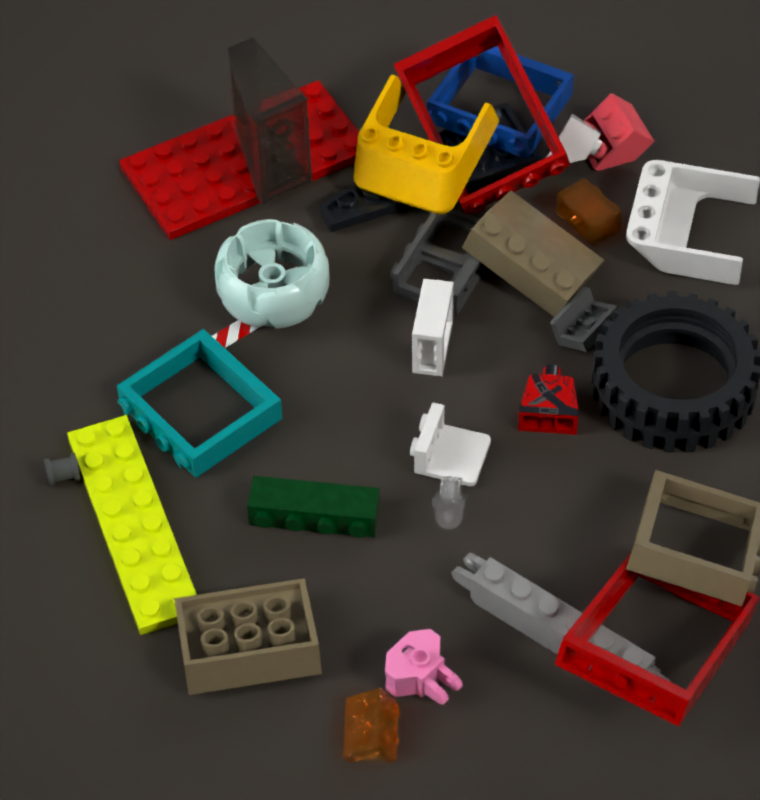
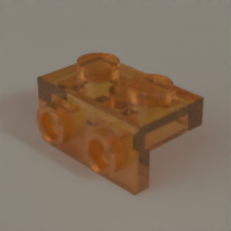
(371, 726)

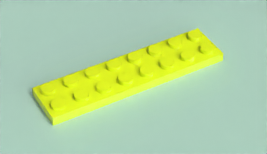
(132, 522)

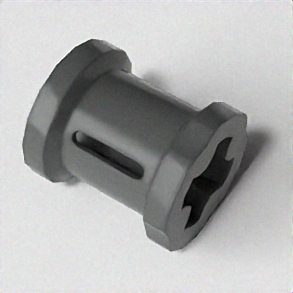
(62, 469)

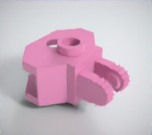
(419, 667)

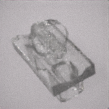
(450, 502)

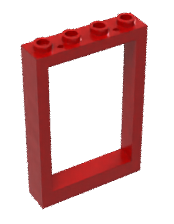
(456, 51)
(631, 681)

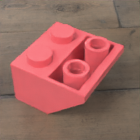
(621, 132)

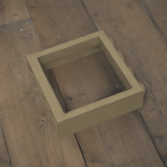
(688, 570)

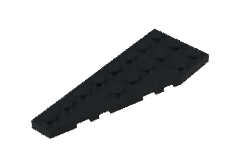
(359, 206)

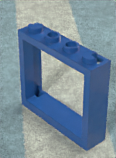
(542, 77)

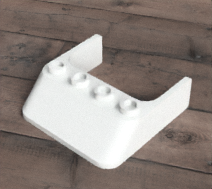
(665, 213)

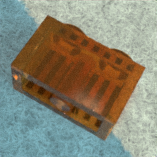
(589, 211)

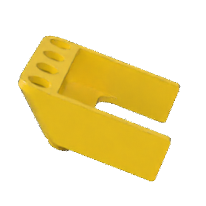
(413, 167)

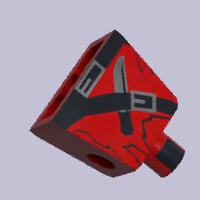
(549, 403)

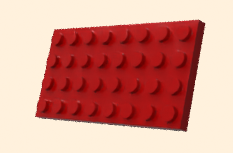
(205, 174)

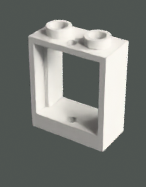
(432, 327)

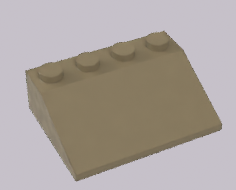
(532, 253)
(247, 636)

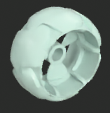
(281, 294)

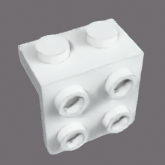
(448, 449)

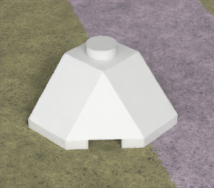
(579, 139)

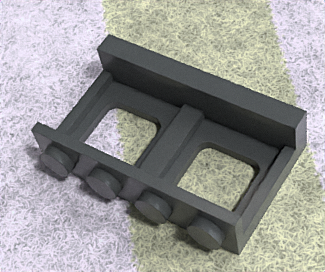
(463, 267)

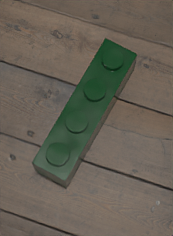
(314, 506)

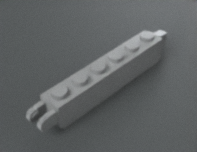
(536, 610)

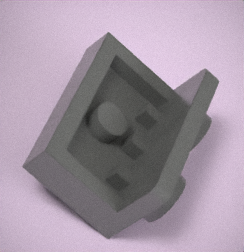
(581, 321)

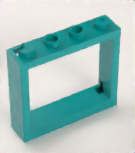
(198, 460)

